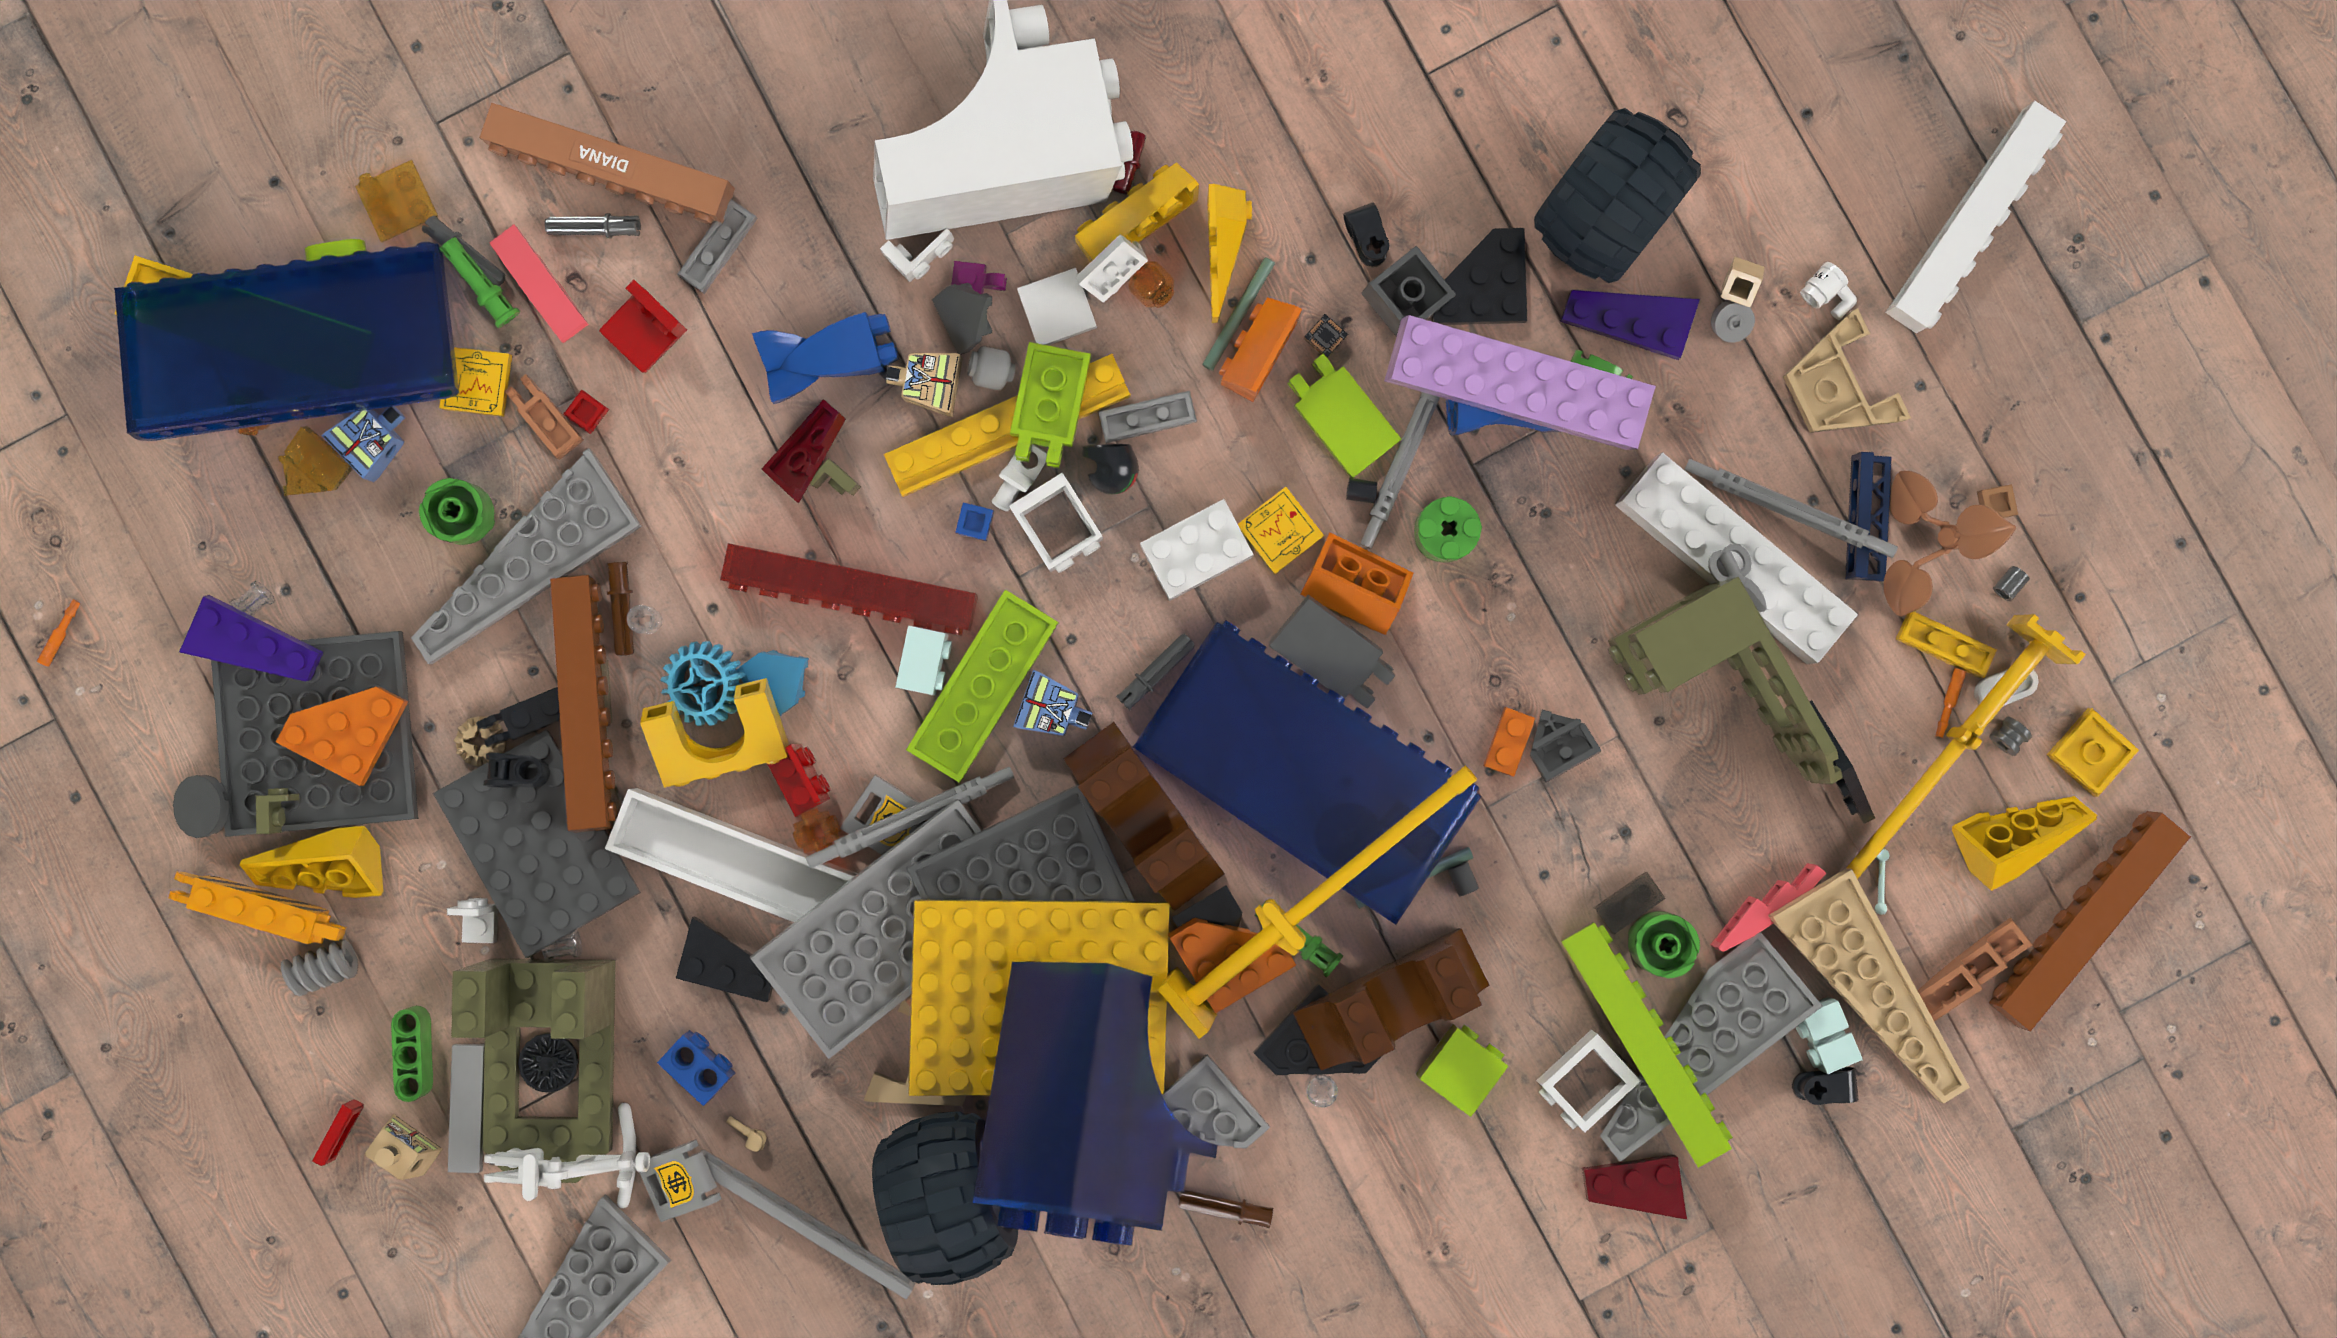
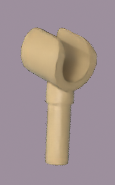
(756, 1138)

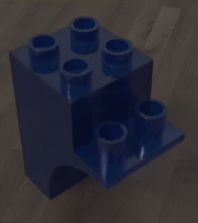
(1079, 1109)

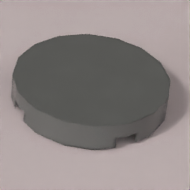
(200, 806)

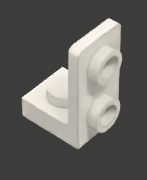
(900, 257)
(478, 921)

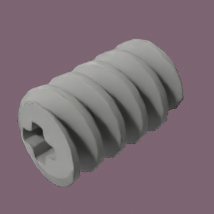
(320, 969)

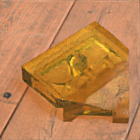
(312, 464)

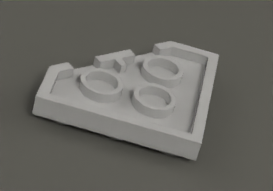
(1214, 1107)

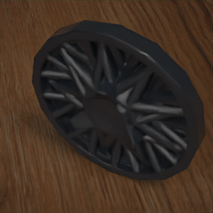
(548, 1063)

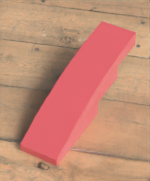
(538, 283)
(1753, 913)

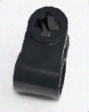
(1365, 230)
(510, 770)
(1829, 1088)

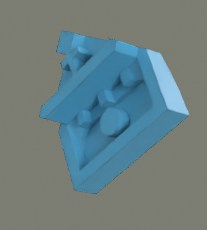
(783, 674)

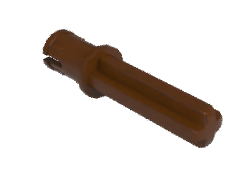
(620, 607)
(1226, 1208)

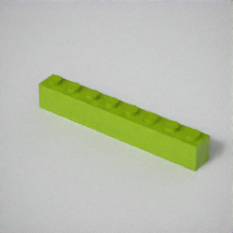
(1647, 1045)

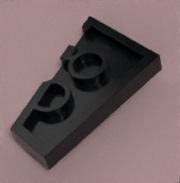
(720, 964)

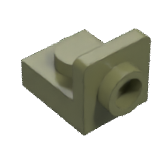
(839, 479)
(269, 813)

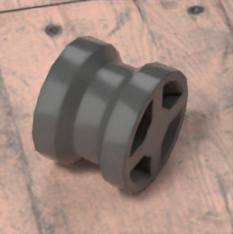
(2010, 736)

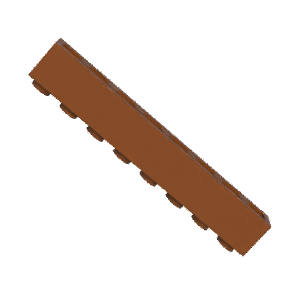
(582, 704)
(2088, 919)

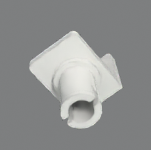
(1018, 479)

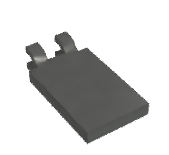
(1331, 651)

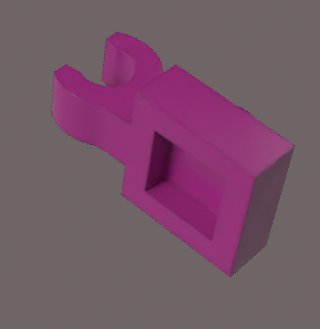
(976, 275)

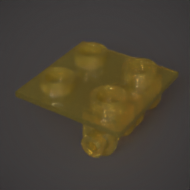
(395, 200)

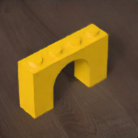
(684, 760)

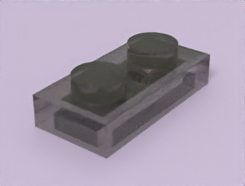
(1629, 903)

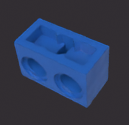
(691, 1074)

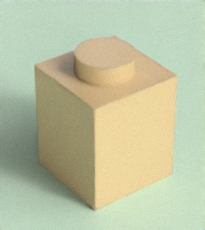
(1742, 282)

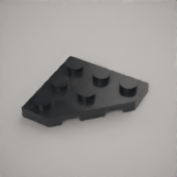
(1489, 282)
(1849, 784)
(1288, 1052)

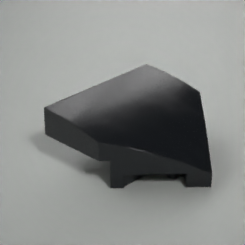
(1216, 908)

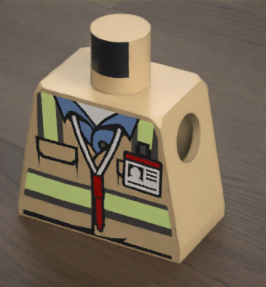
(929, 380)
(400, 1148)

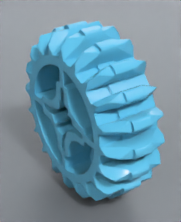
(700, 670)

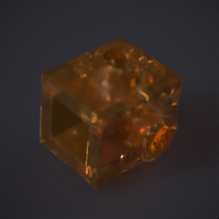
(805, 830)

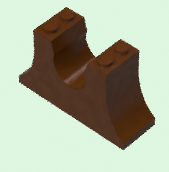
(1143, 817)
(1381, 1007)

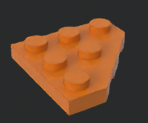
(345, 732)
(1208, 944)

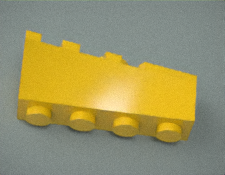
(1140, 213)

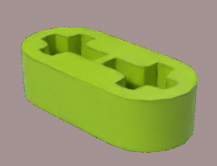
(336, 248)

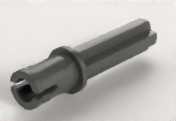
(606, 225)
(442, 233)
(1155, 671)

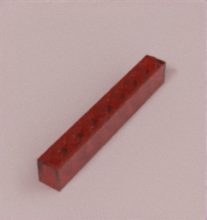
(850, 588)

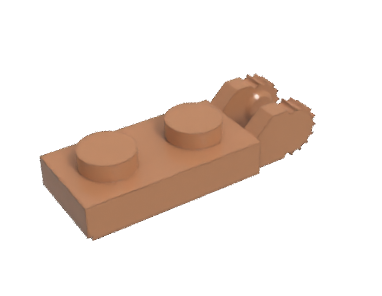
(545, 419)

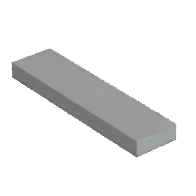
(466, 1109)

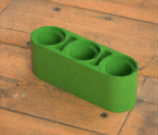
(403, 1066)

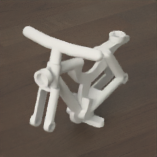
(536, 1171)

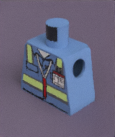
(367, 440)
(1050, 707)

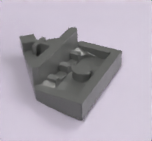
(964, 315)
(1561, 745)

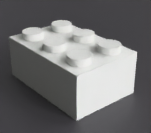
(1196, 550)

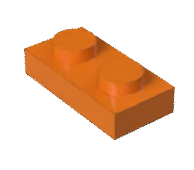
(1509, 741)

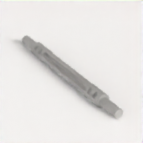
(1399, 467)
(1791, 508)
(908, 818)

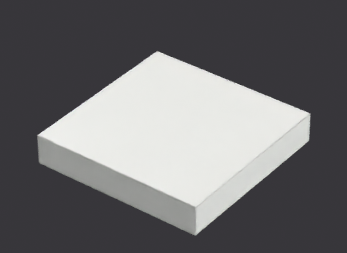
(1057, 308)

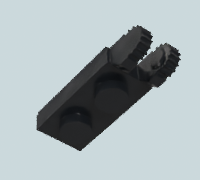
(524, 717)

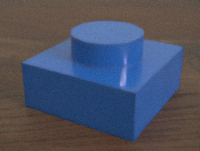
(974, 521)

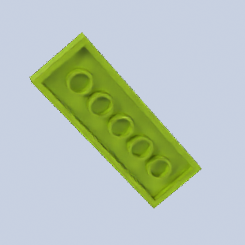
(982, 686)

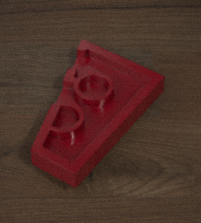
(804, 451)
(1638, 1185)

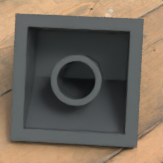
(1407, 289)

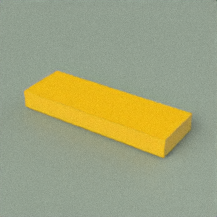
(1946, 644)

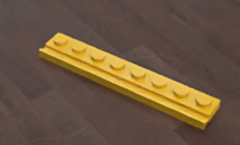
(988, 433)

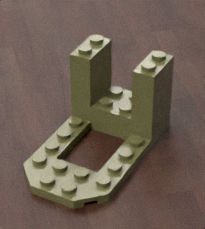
(1718, 626)
(577, 1003)

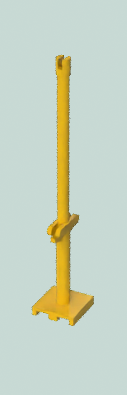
(2041, 643)
(1281, 927)

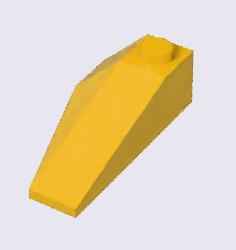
(1226, 227)
(2012, 842)
(332, 860)

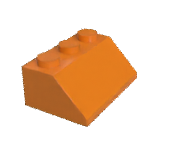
(1259, 347)
(1357, 583)

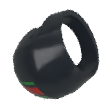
(1115, 467)

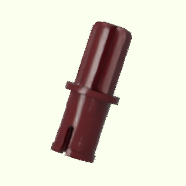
(1124, 185)

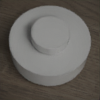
(1732, 321)

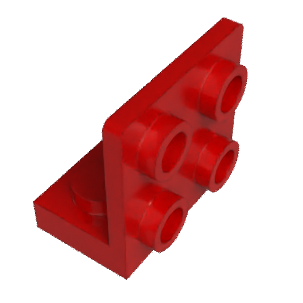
(642, 328)
(799, 780)

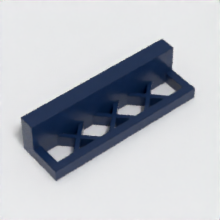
(1860, 513)

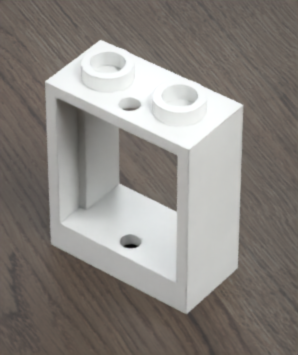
(1038, 497)
(1589, 1042)

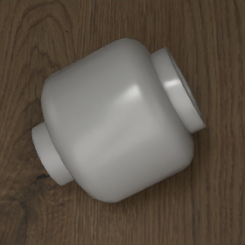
(991, 368)

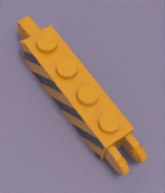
(257, 908)

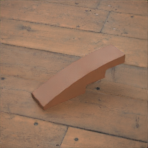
(1972, 968)

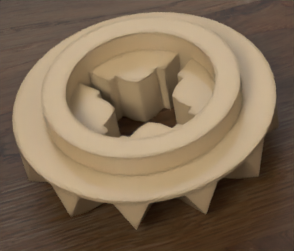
(468, 750)

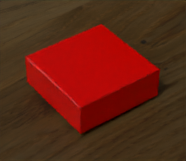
(586, 411)

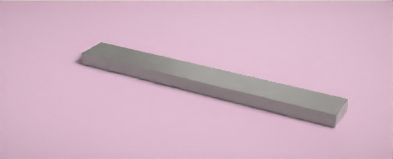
(809, 1226)

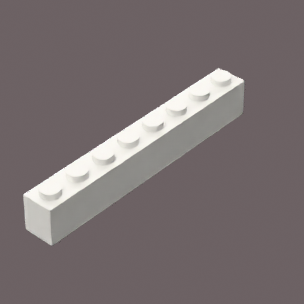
(1976, 217)

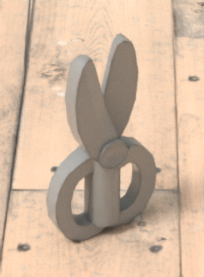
(1733, 571)

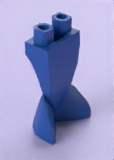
(835, 351)
(1466, 418)

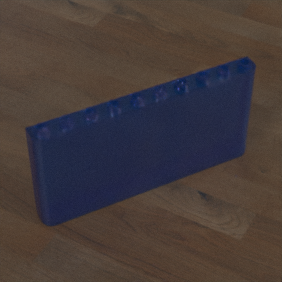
(285, 342)
(1303, 767)

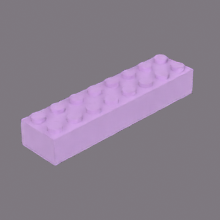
(1519, 383)

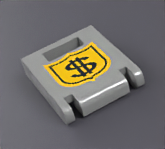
(892, 802)
(679, 1181)

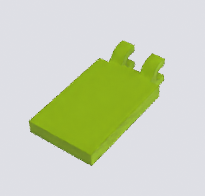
(1049, 400)
(1343, 417)

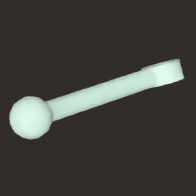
(1880, 907)

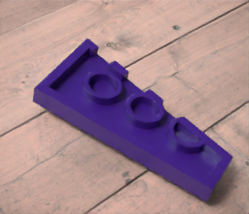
(1639, 320)
(242, 640)

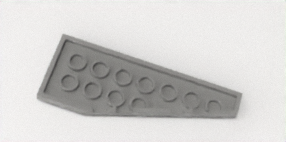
(1728, 1022)

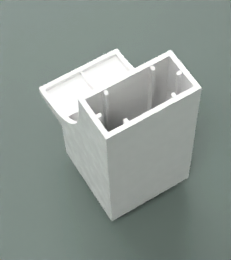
(1019, 144)

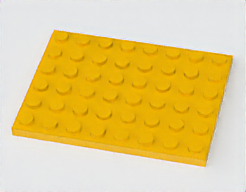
(965, 967)

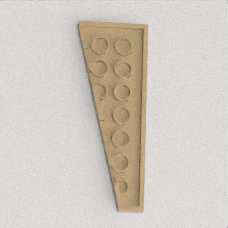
(1852, 951)

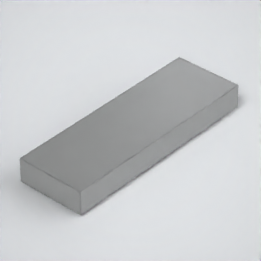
(717, 247)
(1147, 417)

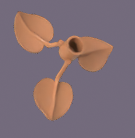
(1976, 535)

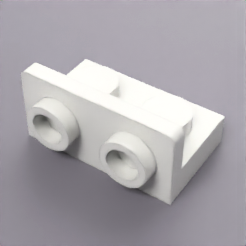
(1112, 268)

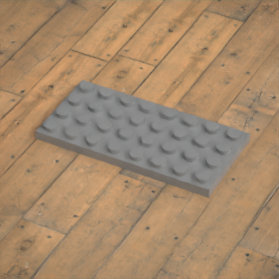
(854, 949)

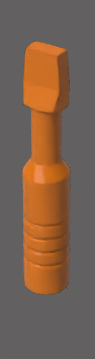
(58, 635)
(1950, 699)

